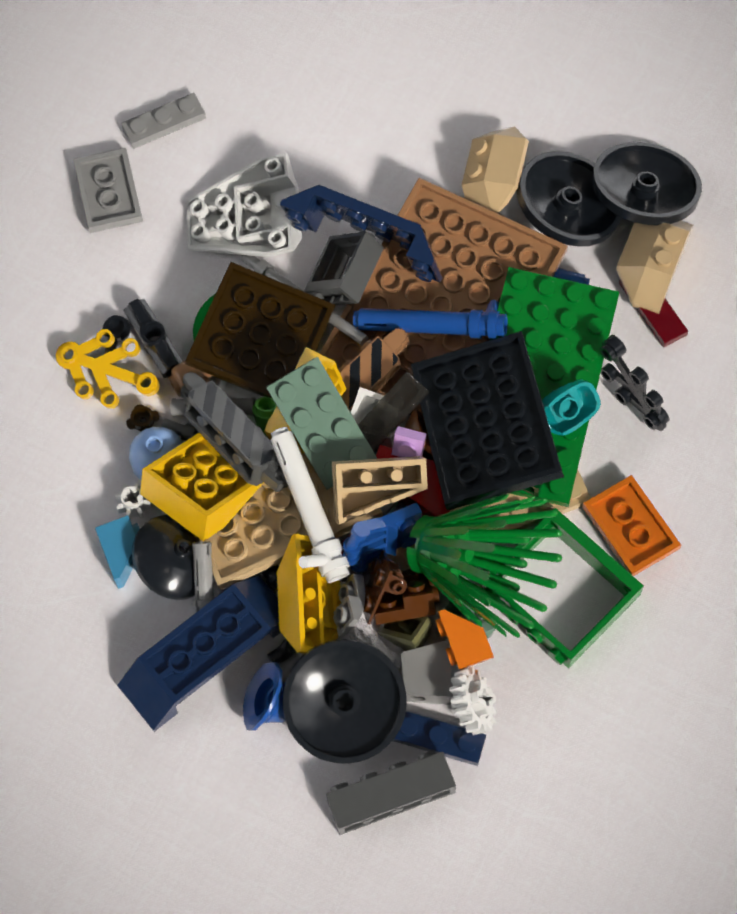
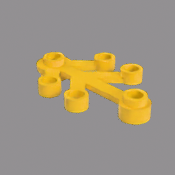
(103, 366)

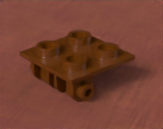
(384, 577)

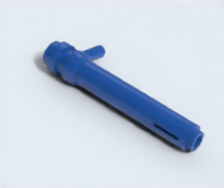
(473, 323)

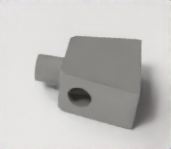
(427, 674)

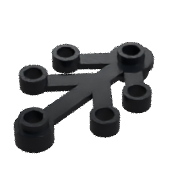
(633, 385)

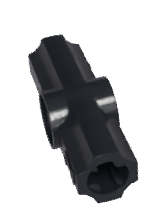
(147, 326)

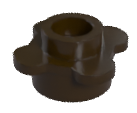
(137, 414)

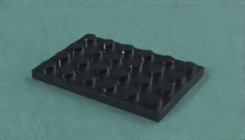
(486, 421)

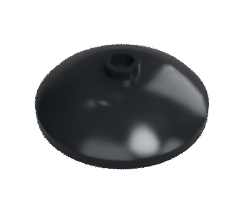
(161, 561)

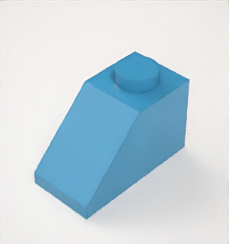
(117, 543)

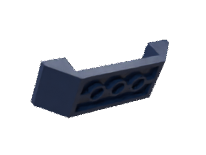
(309, 207)
(200, 649)

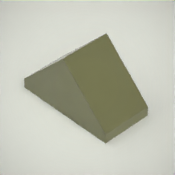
(407, 633)

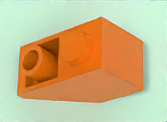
(466, 639)

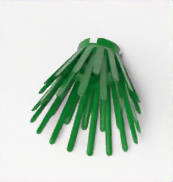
(456, 544)

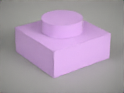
(408, 443)

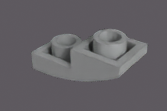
(352, 604)

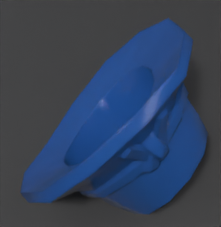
(264, 697)

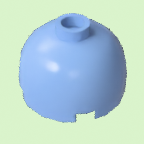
(150, 446)

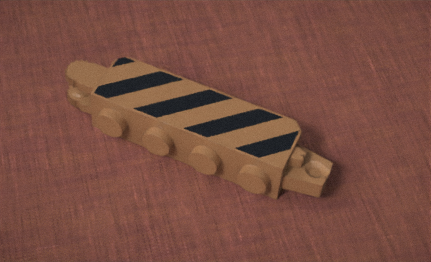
(374, 365)

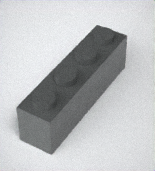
(391, 792)

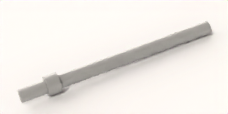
(267, 269)

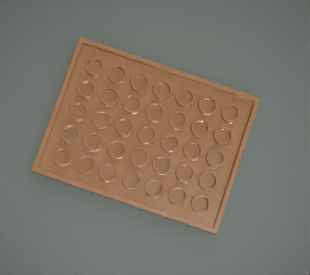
(473, 258)

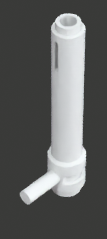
(325, 548)

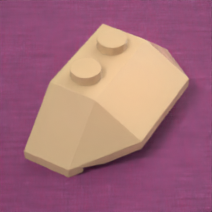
(494, 168)
(651, 262)

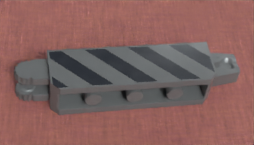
(231, 432)

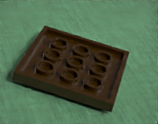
(257, 330)

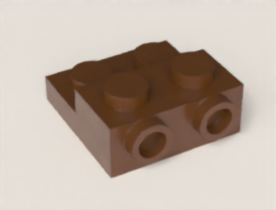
(415, 602)

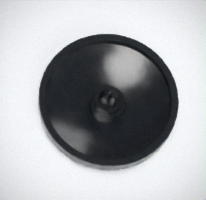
(646, 183)
(561, 202)
(344, 701)

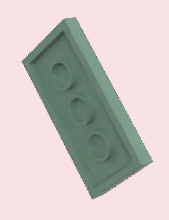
(319, 419)

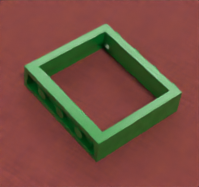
(598, 560)

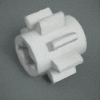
(127, 506)

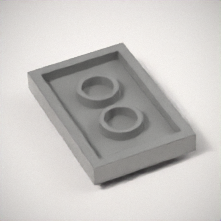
(108, 190)

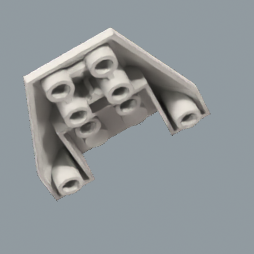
(245, 212)

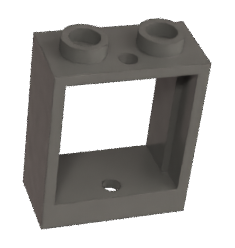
(326, 280)

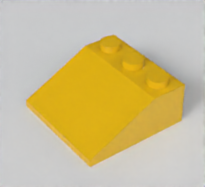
(196, 487)

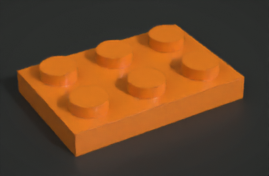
(631, 526)

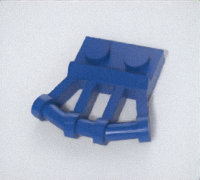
(380, 533)

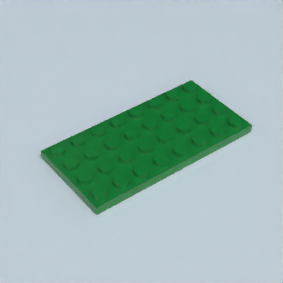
(563, 337)

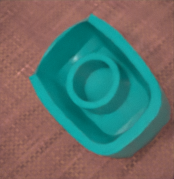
(571, 406)

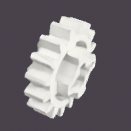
(473, 701)

